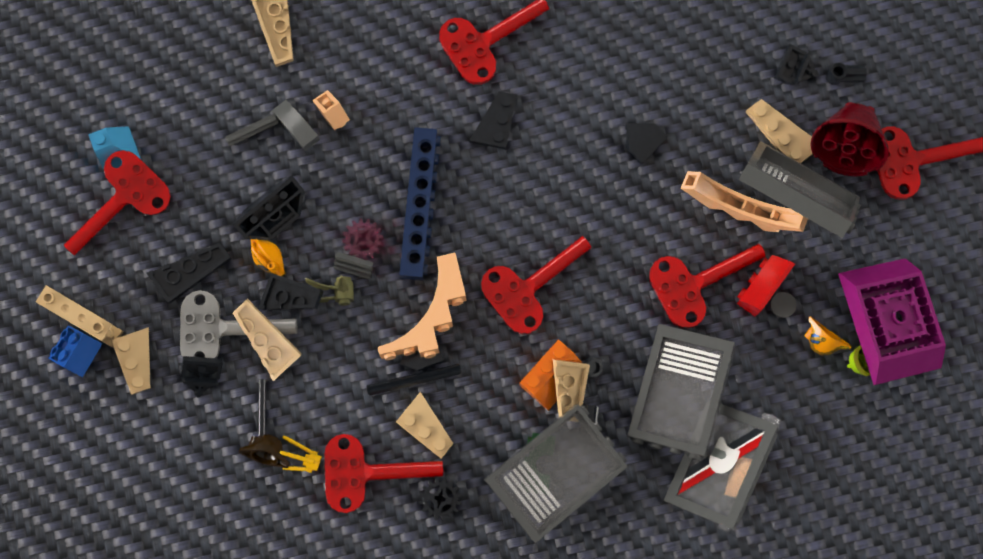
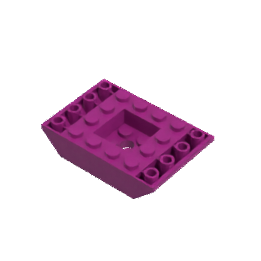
(891, 346)

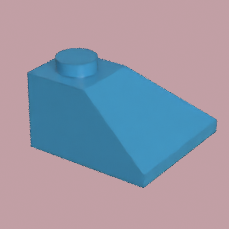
(111, 140)

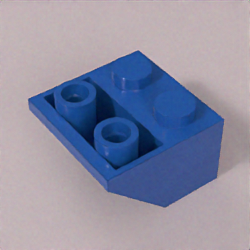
(75, 351)

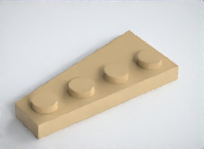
(276, 28)
(781, 131)
(271, 345)

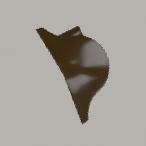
(265, 450)

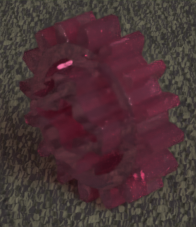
(368, 233)

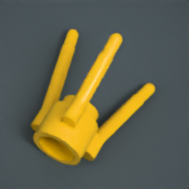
(310, 461)

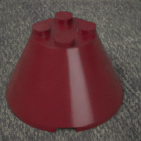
(851, 141)

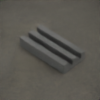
(353, 265)

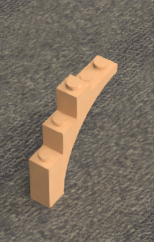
(741, 207)
(438, 318)

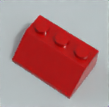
(764, 284)

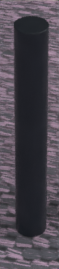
(261, 407)

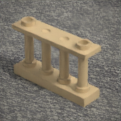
(78, 316)

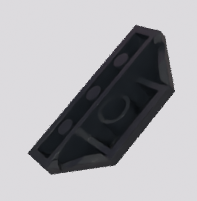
(271, 211)

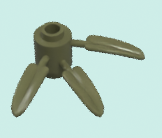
(342, 288)

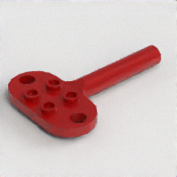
(471, 49)
(904, 161)
(133, 185)
(681, 290)
(515, 297)
(348, 472)

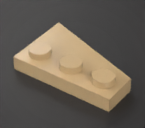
(134, 360)
(569, 383)
(425, 427)

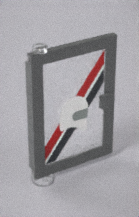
(725, 480)

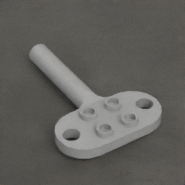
(203, 327)

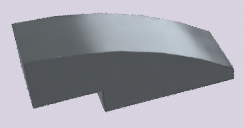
(296, 125)

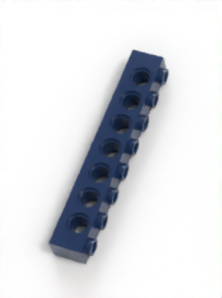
(421, 138)

